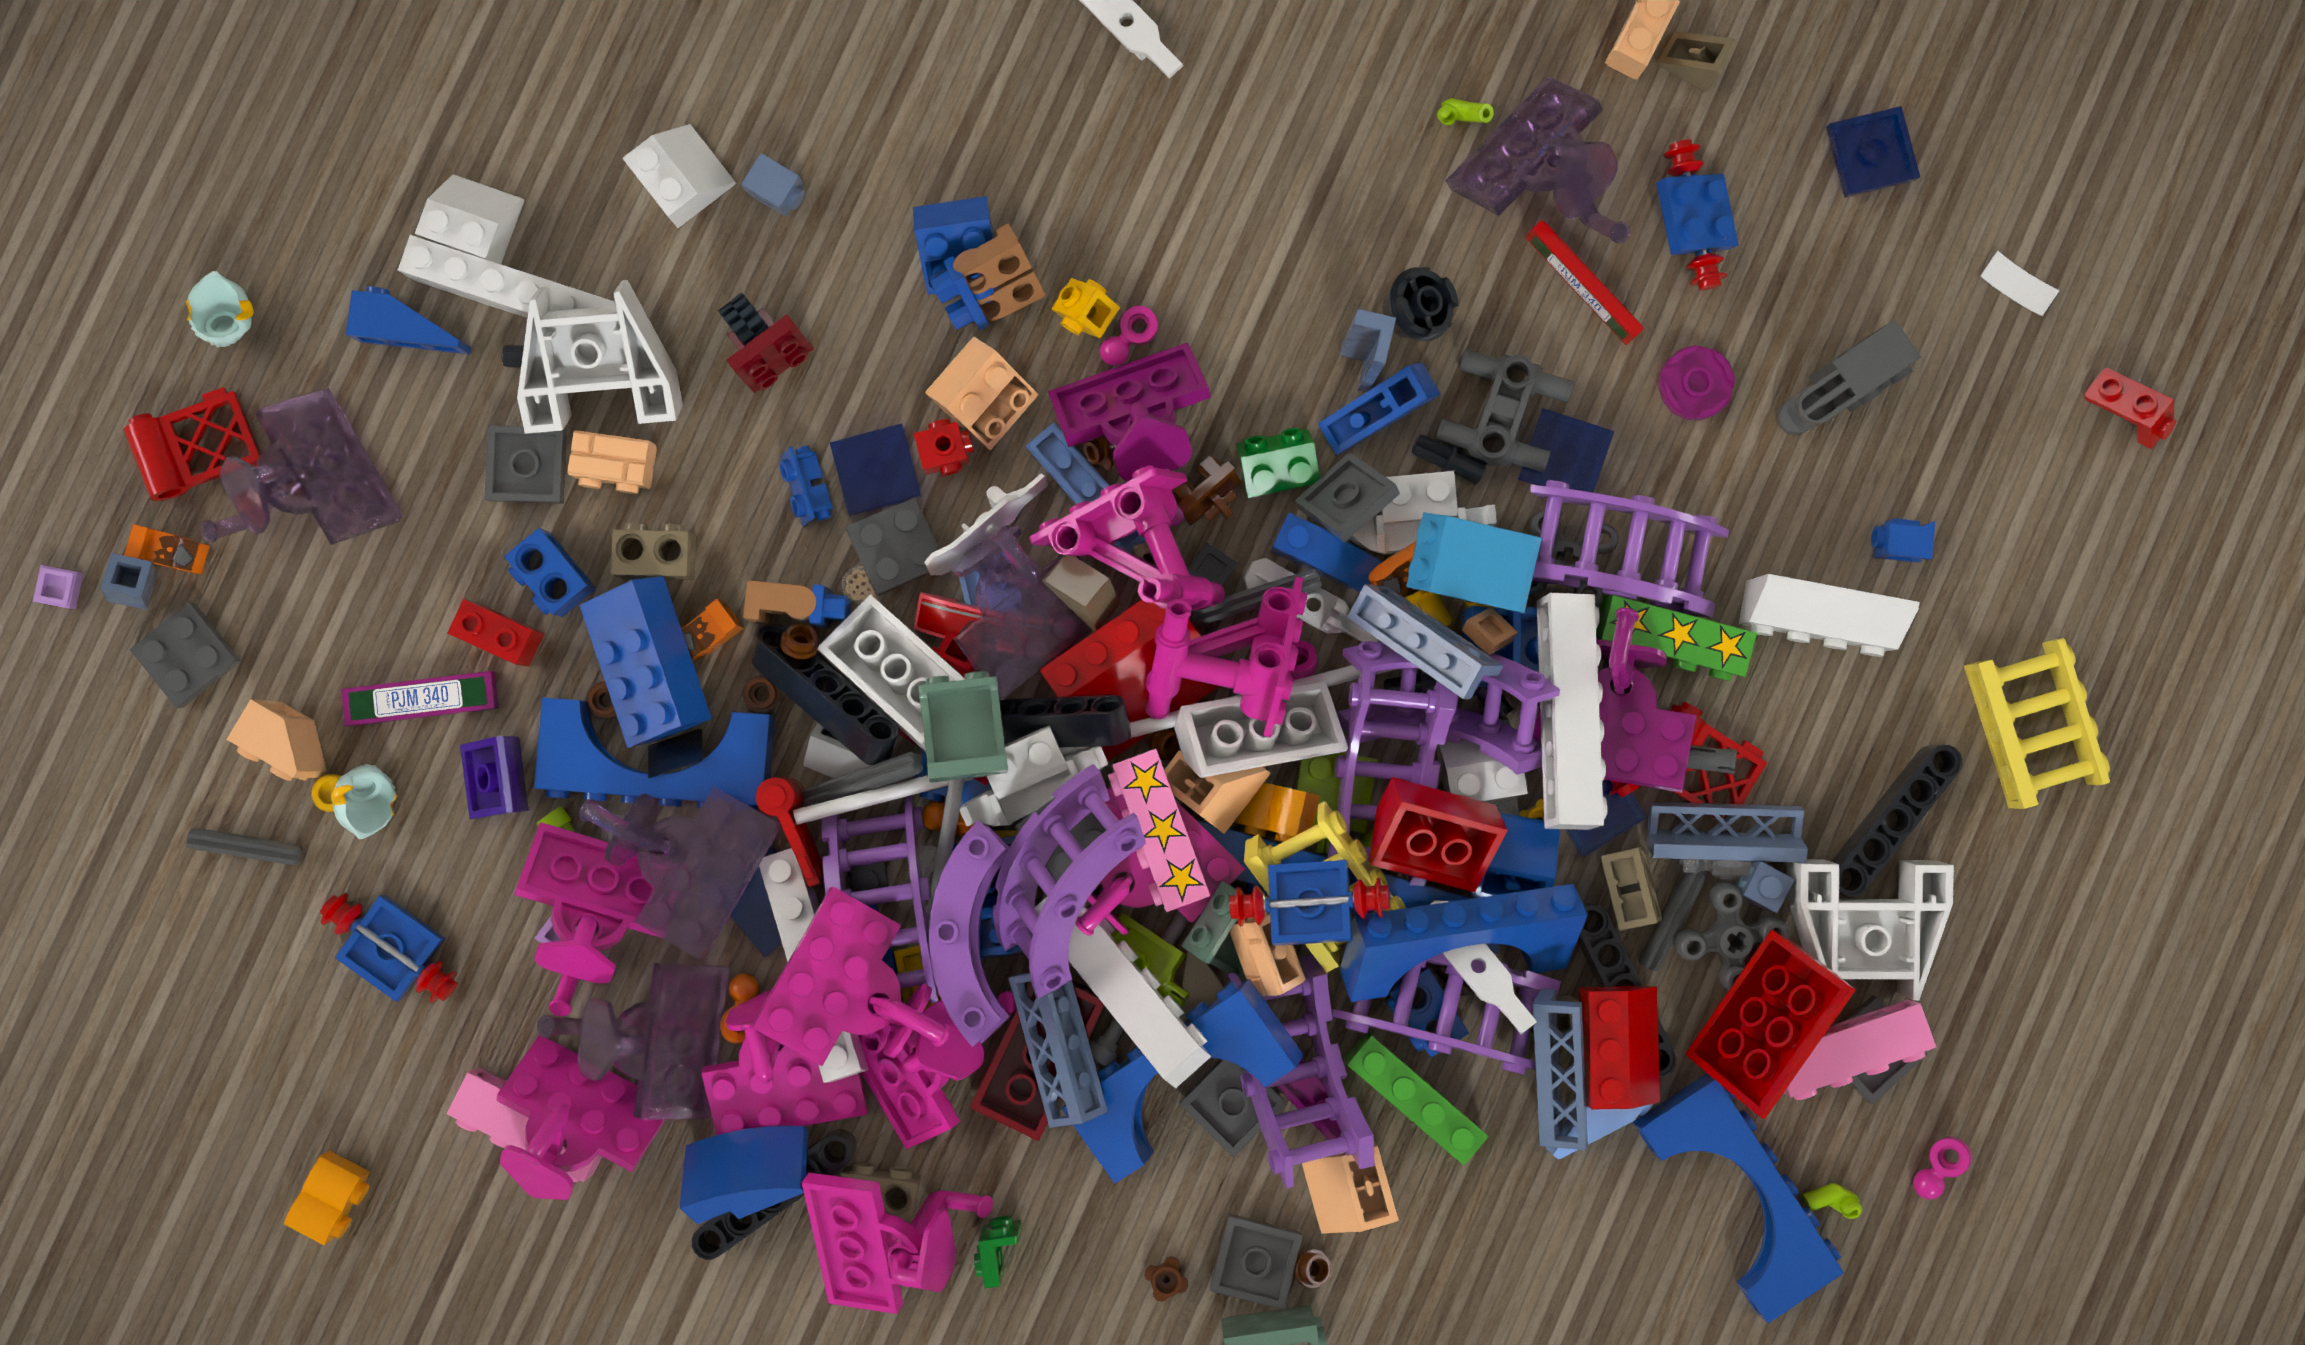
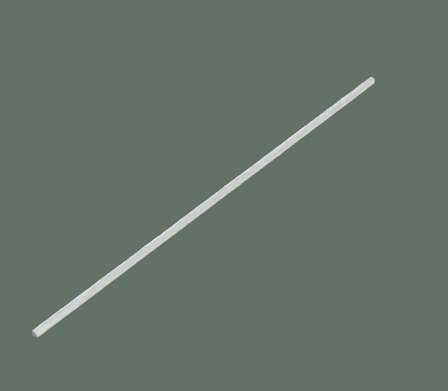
(922, 783)

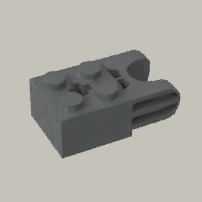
(1850, 379)

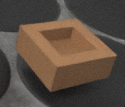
(1489, 631)

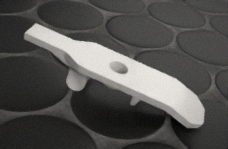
(1138, 38)
(1003, 512)
(1333, 610)
(1493, 984)

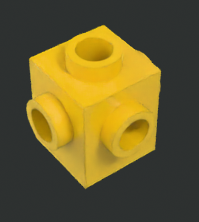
(1085, 308)

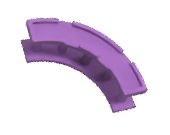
(1627, 581)
(1440, 708)
(1498, 740)
(839, 861)
(1025, 868)
(956, 938)
(1529, 985)
(1326, 1065)

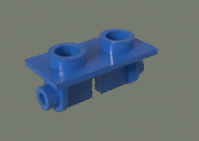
(799, 471)

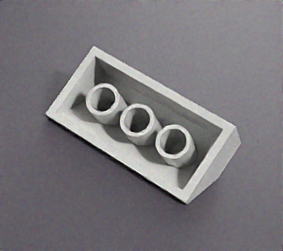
(1826, 613)
(885, 663)
(1223, 739)

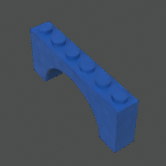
(577, 761)
(1536, 921)
(1237, 1030)
(1792, 1253)

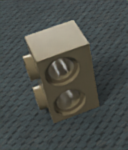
(653, 559)
(1631, 888)
(897, 1177)

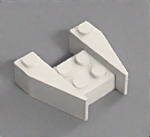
(593, 353)
(1873, 935)

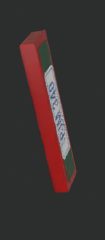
(1584, 282)

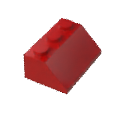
(1435, 834)
(1620, 1046)

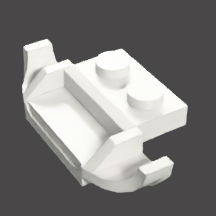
(1403, 515)
(1033, 775)

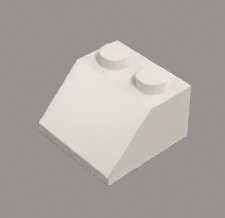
(679, 172)
(470, 218)
(1475, 774)

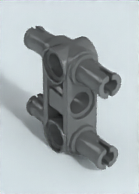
(1505, 410)

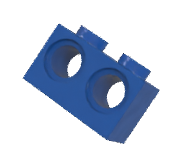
(556, 566)
(1427, 1010)

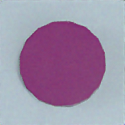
(1696, 383)

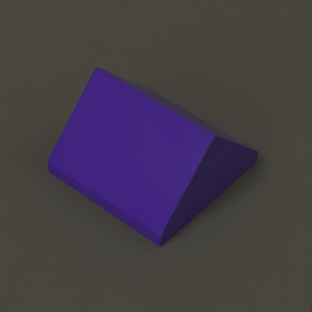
(494, 777)

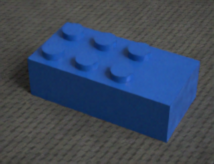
(645, 661)

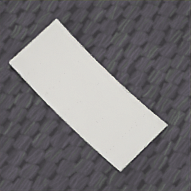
(2019, 284)

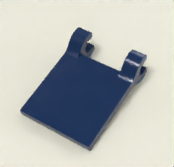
(755, 914)

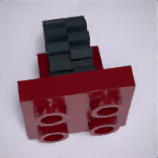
(762, 344)

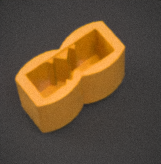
(1279, 811)
(327, 1198)

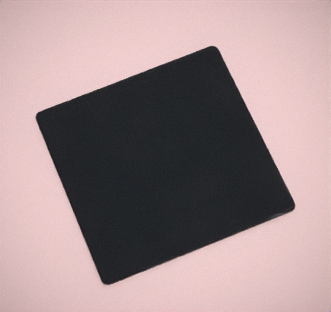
(675, 753)

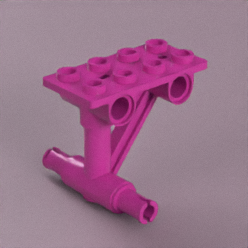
(1141, 506)
(1259, 680)

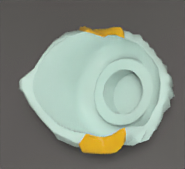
(219, 310)
(364, 800)

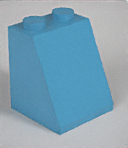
(1473, 562)

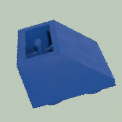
(949, 230)
(1523, 859)

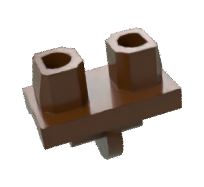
(1211, 495)

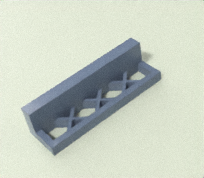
(1368, 341)
(1422, 640)
(1726, 845)
(1066, 1047)
(1551, 1074)

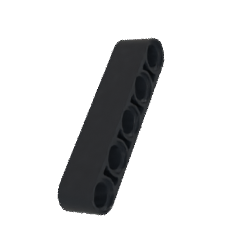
(826, 697)
(1073, 719)
(1908, 812)
(1618, 969)
(733, 1231)

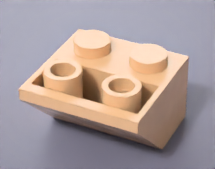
(982, 392)
(279, 738)
(1214, 797)
(1349, 1196)

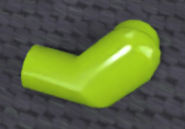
(1464, 111)
(1835, 1197)

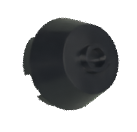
(1420, 304)

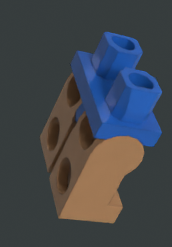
(990, 280)
(797, 601)

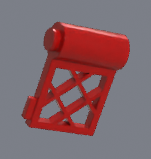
(160, 452)
(1744, 750)
(779, 798)

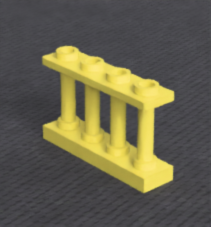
(2009, 750)
(1333, 826)

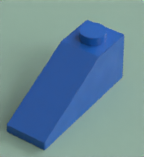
(384, 320)
(1379, 407)
(1319, 549)

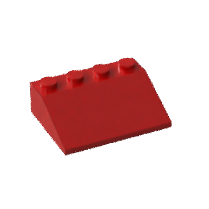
(1117, 663)
(1769, 1022)

